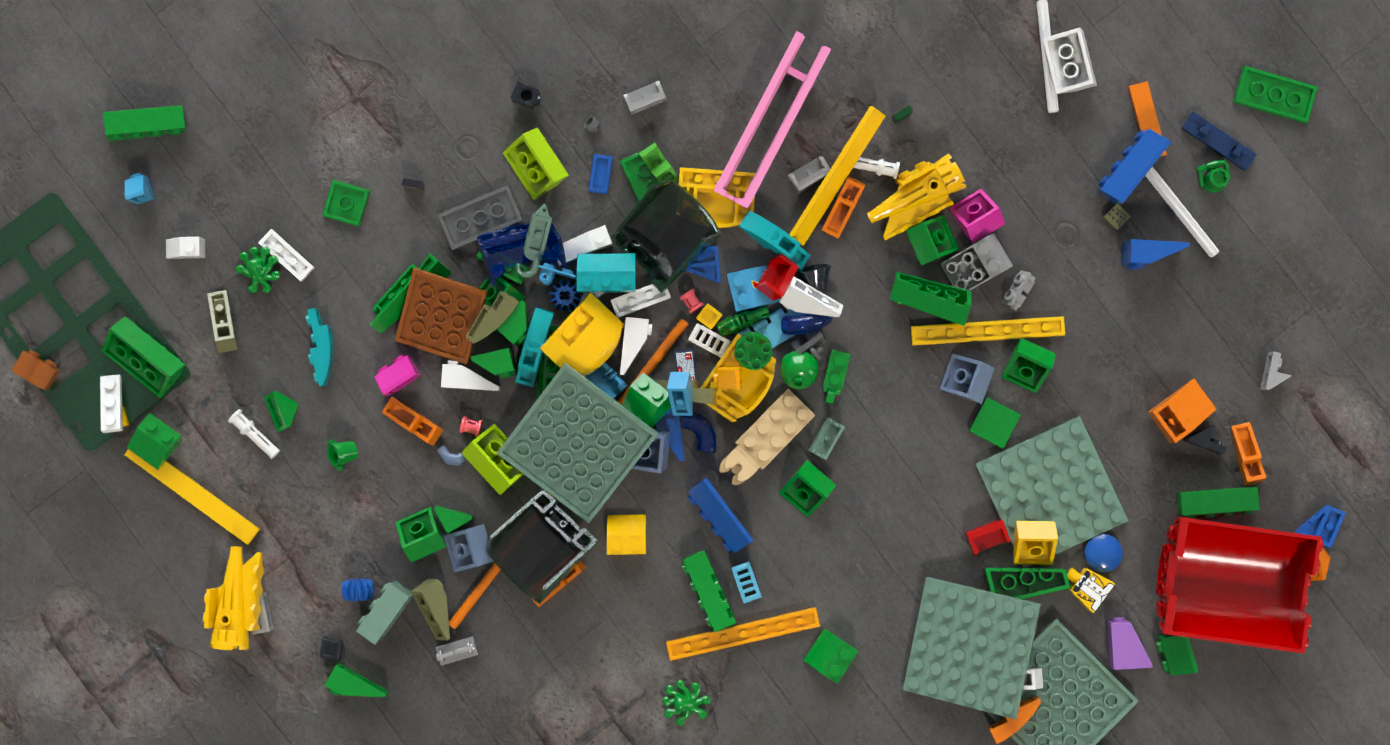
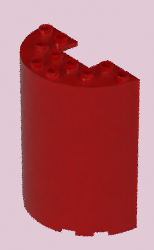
(1236, 584)

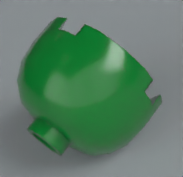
(799, 370)

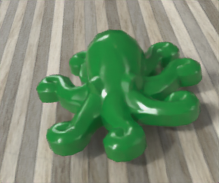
(258, 268)
(685, 702)

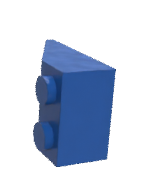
(1143, 252)

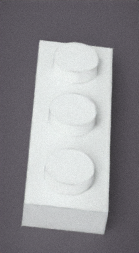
(286, 255)
(638, 300)
(111, 403)

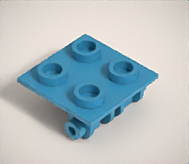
(548, 273)
(607, 380)

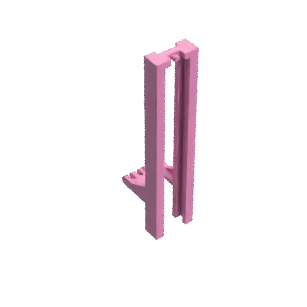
(808, 83)

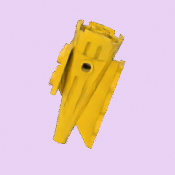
(916, 198)
(235, 605)

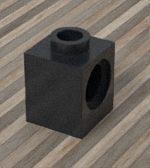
(522, 88)

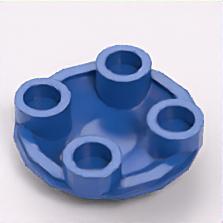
(1103, 553)

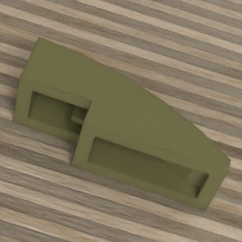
(492, 317)
(700, 395)

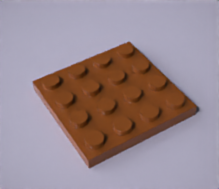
(439, 315)

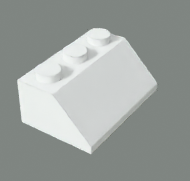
(1069, 61)

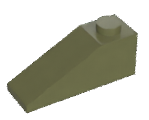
(222, 321)
(433, 605)

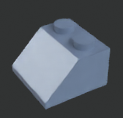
(967, 378)
(656, 455)
(468, 548)

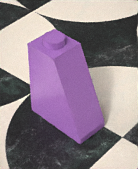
(1125, 646)

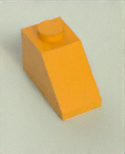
(729, 377)

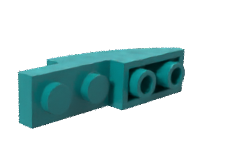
(774, 238)
(323, 354)
(531, 354)

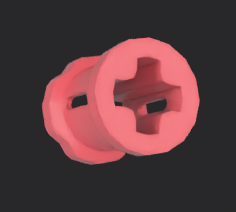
(691, 301)
(471, 426)

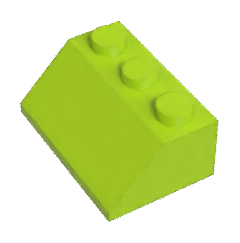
(535, 163)
(484, 458)

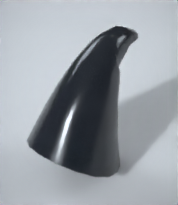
(816, 276)

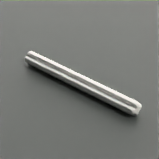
(1044, 29)
(1182, 212)

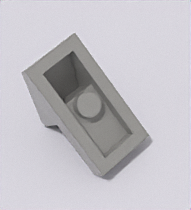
(1270, 376)

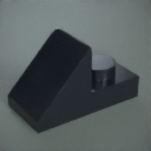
(1201, 439)

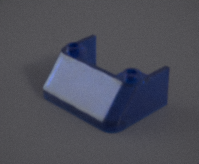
(506, 246)

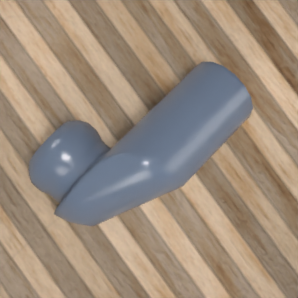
(450, 459)

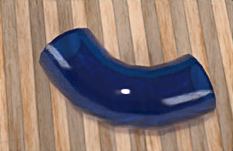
(804, 323)
(703, 430)

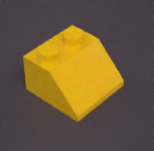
(626, 534)
(1035, 542)

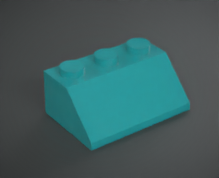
(606, 273)

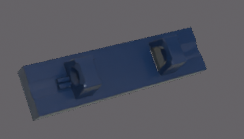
(1218, 141)

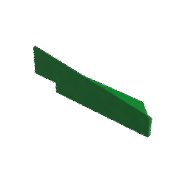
(391, 304)

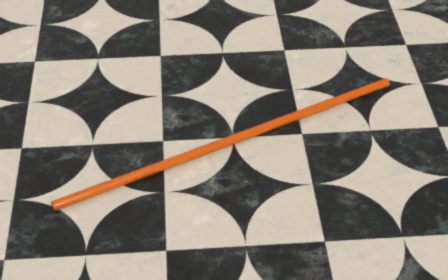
(494, 570)

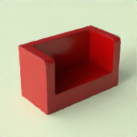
(777, 277)
(987, 536)

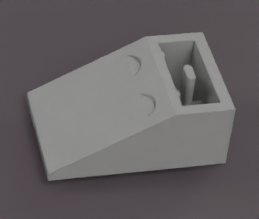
(977, 263)

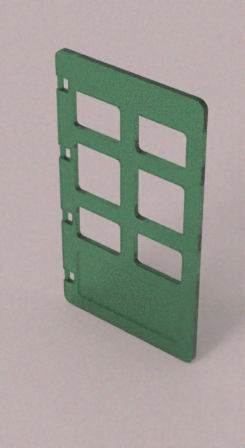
(80, 394)

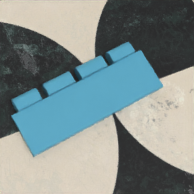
(773, 329)

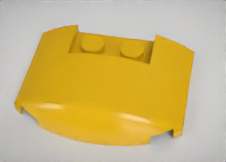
(724, 211)
(585, 337)
(740, 402)

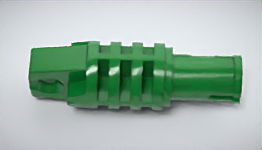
(742, 320)

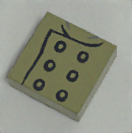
(1116, 216)

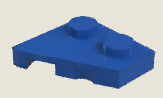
(707, 265)
(1323, 524)

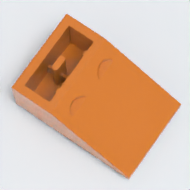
(1182, 411)

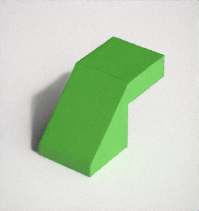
(658, 164)

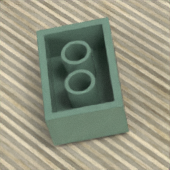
(384, 611)

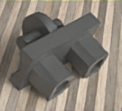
(813, 346)

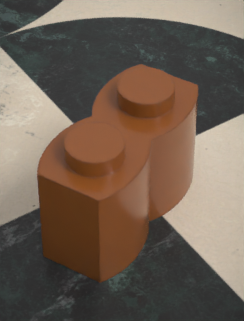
(36, 370)

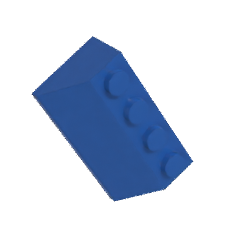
(1133, 166)
(720, 516)

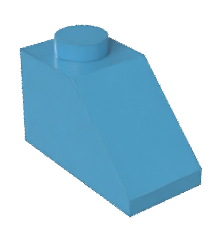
(138, 189)
(680, 393)

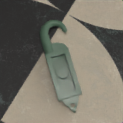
(536, 240)

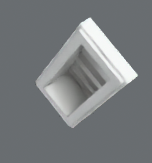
(697, 328)

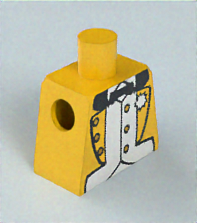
(1089, 587)

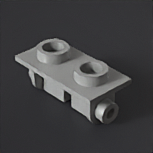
(1022, 282)
(456, 651)

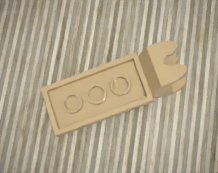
(766, 437)

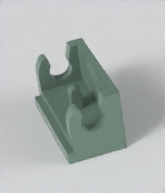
(826, 438)

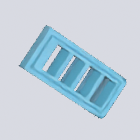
(742, 566)

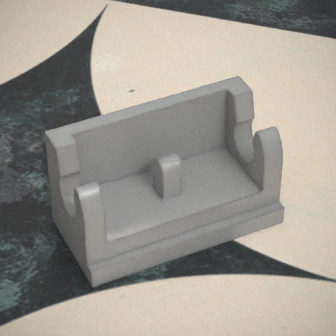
(645, 97)
(809, 174)
(265, 618)

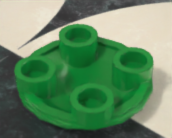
(753, 350)

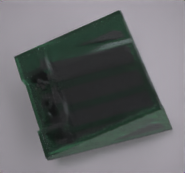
(666, 232)
(539, 546)

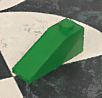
(347, 682)

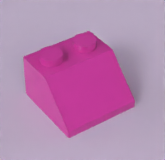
(977, 215)
(397, 376)

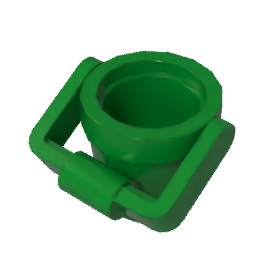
(1214, 178)
(341, 453)

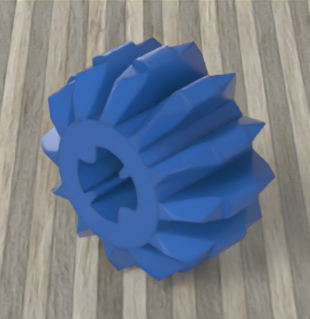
(565, 289)
(357, 589)

